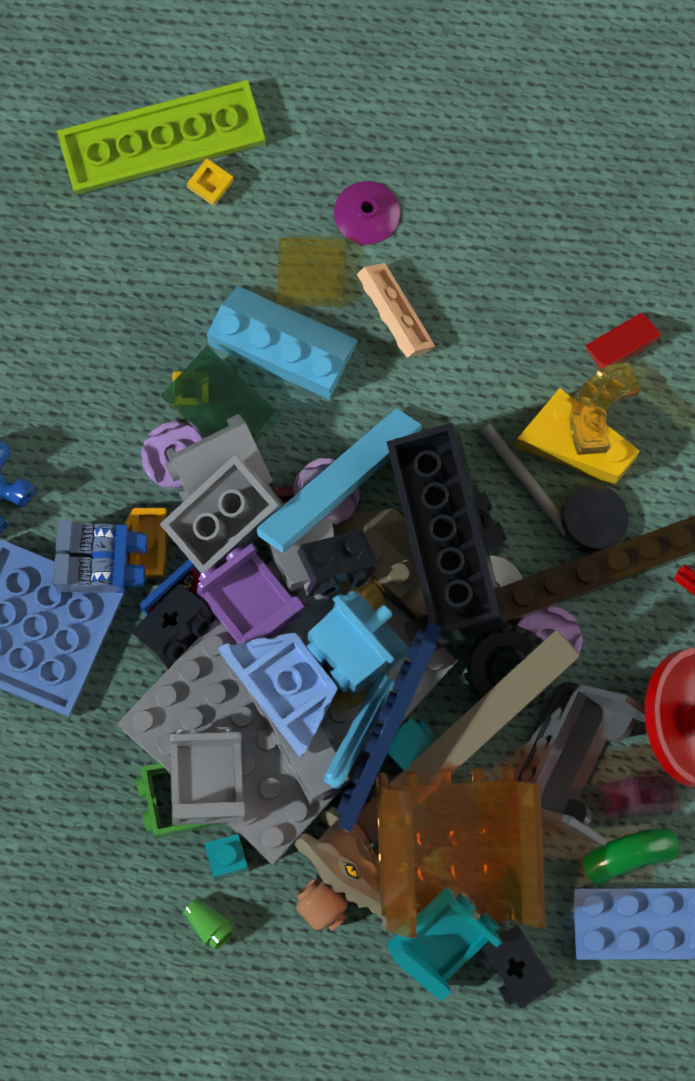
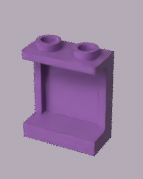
(248, 597)

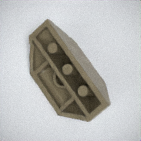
(391, 545)

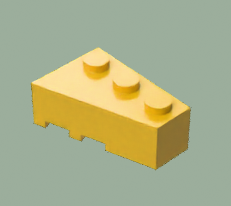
(551, 438)

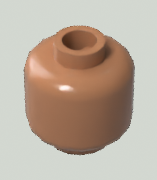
(321, 905)

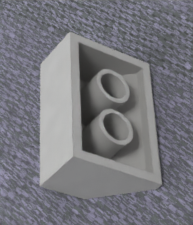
(222, 515)

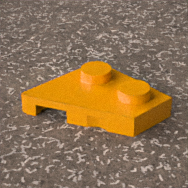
(148, 522)

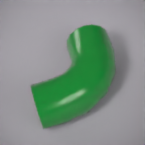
(630, 853)

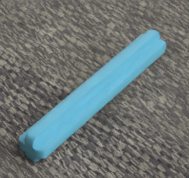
(358, 731)

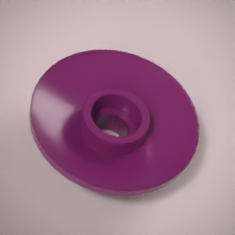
(366, 227)

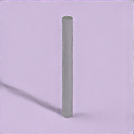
(523, 476)

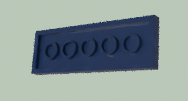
(391, 716)

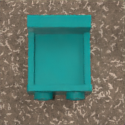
(446, 939)

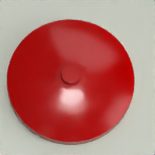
(672, 715)

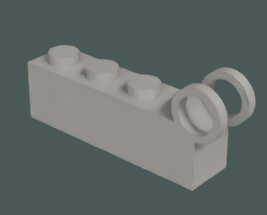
(313, 765)

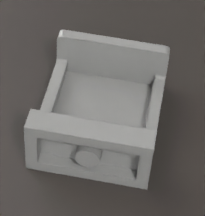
(202, 459)
(206, 777)

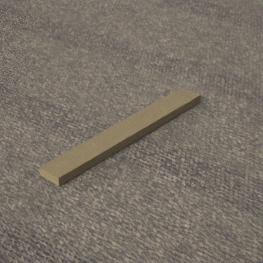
(483, 719)

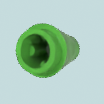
(209, 924)

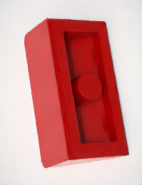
(623, 341)

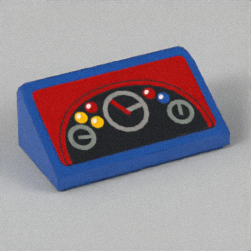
(186, 575)

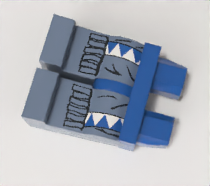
(96, 558)

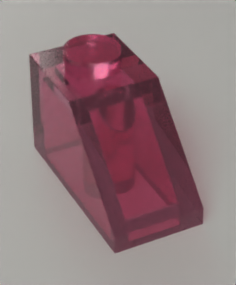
(640, 797)

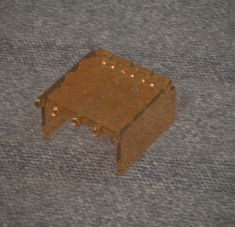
(464, 837)

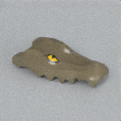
(345, 862)

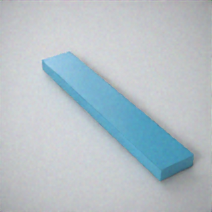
(335, 482)

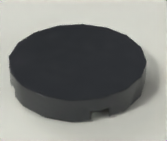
(594, 517)

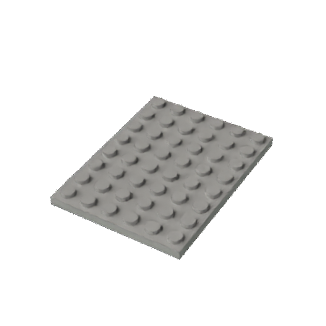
(207, 694)

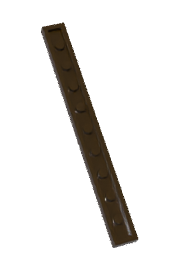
(588, 573)

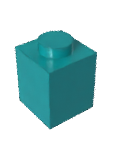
(409, 743)
(226, 857)

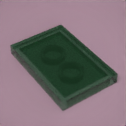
(212, 393)

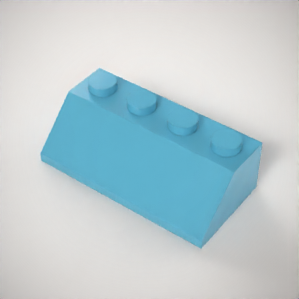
(281, 341)

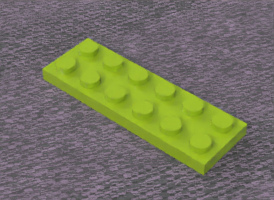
(161, 137)

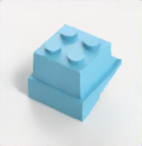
(356, 643)

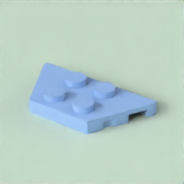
(285, 684)

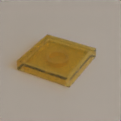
(310, 272)

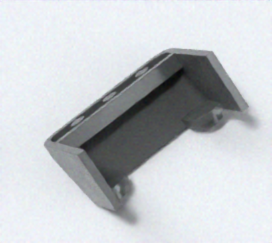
(568, 747)

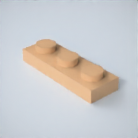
(395, 310)

